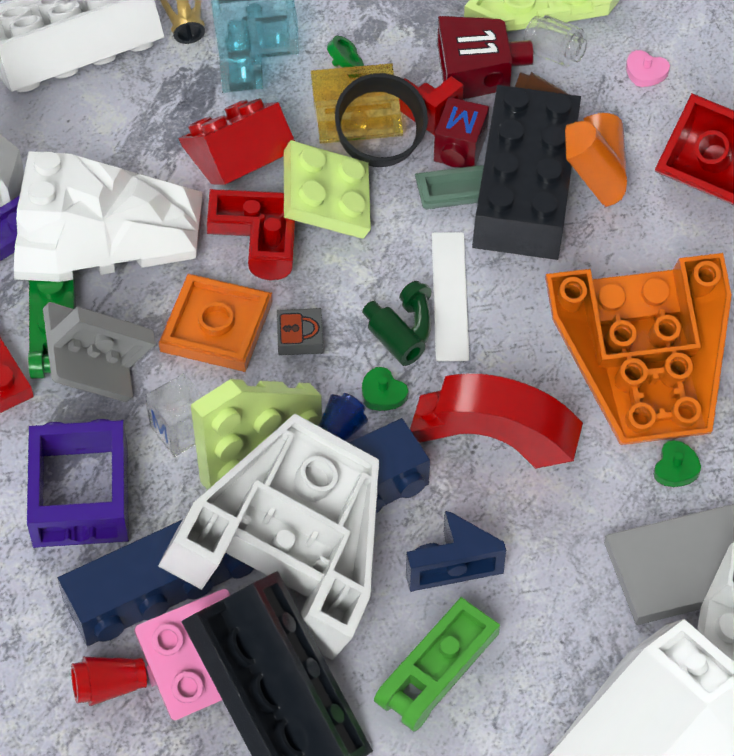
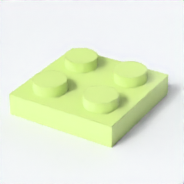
(326, 190)

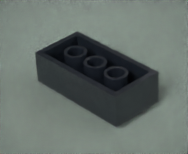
(525, 173)

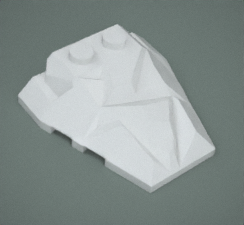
(99, 215)

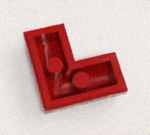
(263, 220)

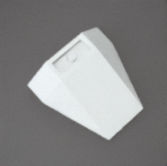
(660, 701)

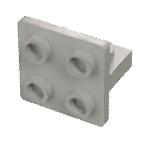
(94, 350)

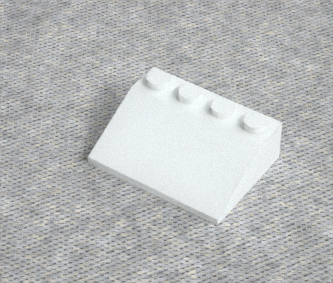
(62, 35)

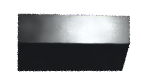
(274, 675)

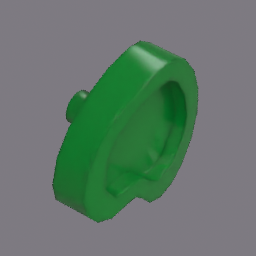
(343, 52)
(382, 391)
(677, 465)

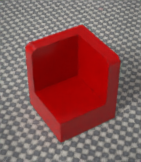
(435, 100)

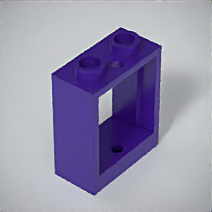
(77, 522)

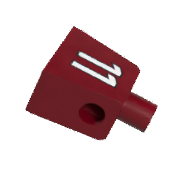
(479, 53)

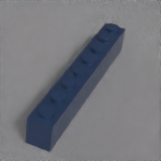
(132, 587)

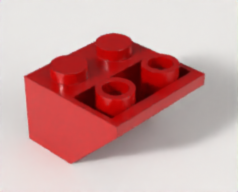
(239, 142)

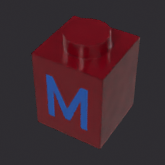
(461, 133)

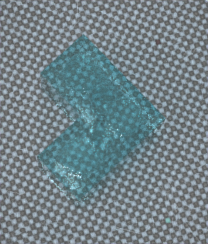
(246, 34)

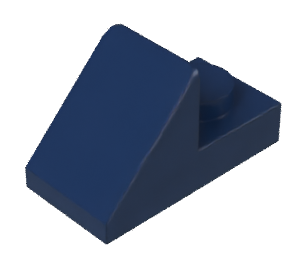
(465, 556)

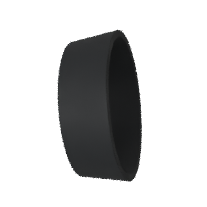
(388, 84)

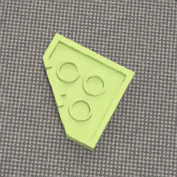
(520, 12)
(240, 417)

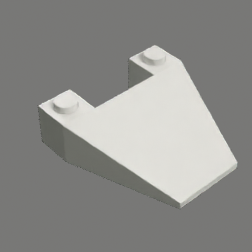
(295, 509)

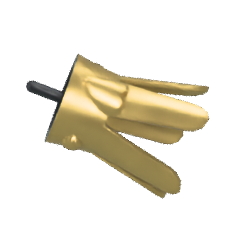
(187, 25)

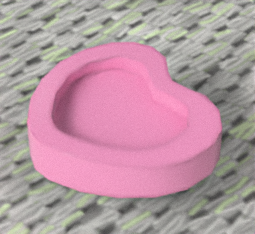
(645, 69)

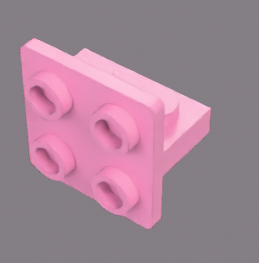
(174, 660)

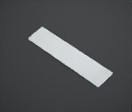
(450, 297)

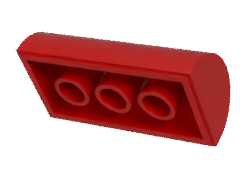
(702, 149)

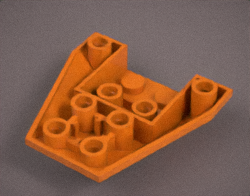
(648, 344)

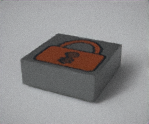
(299, 331)

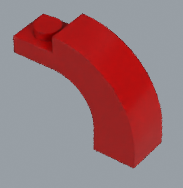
(501, 409)

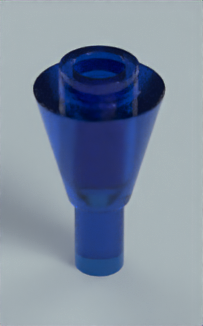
(343, 416)

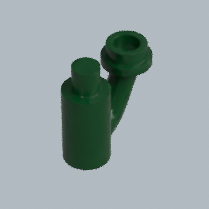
(396, 336)

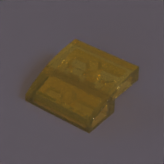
(366, 117)

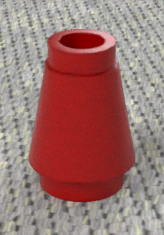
(106, 678)

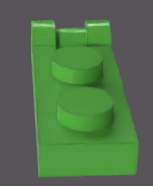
(437, 663)

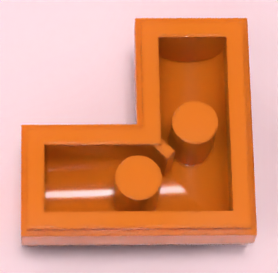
(598, 155)

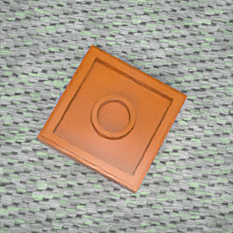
(216, 322)

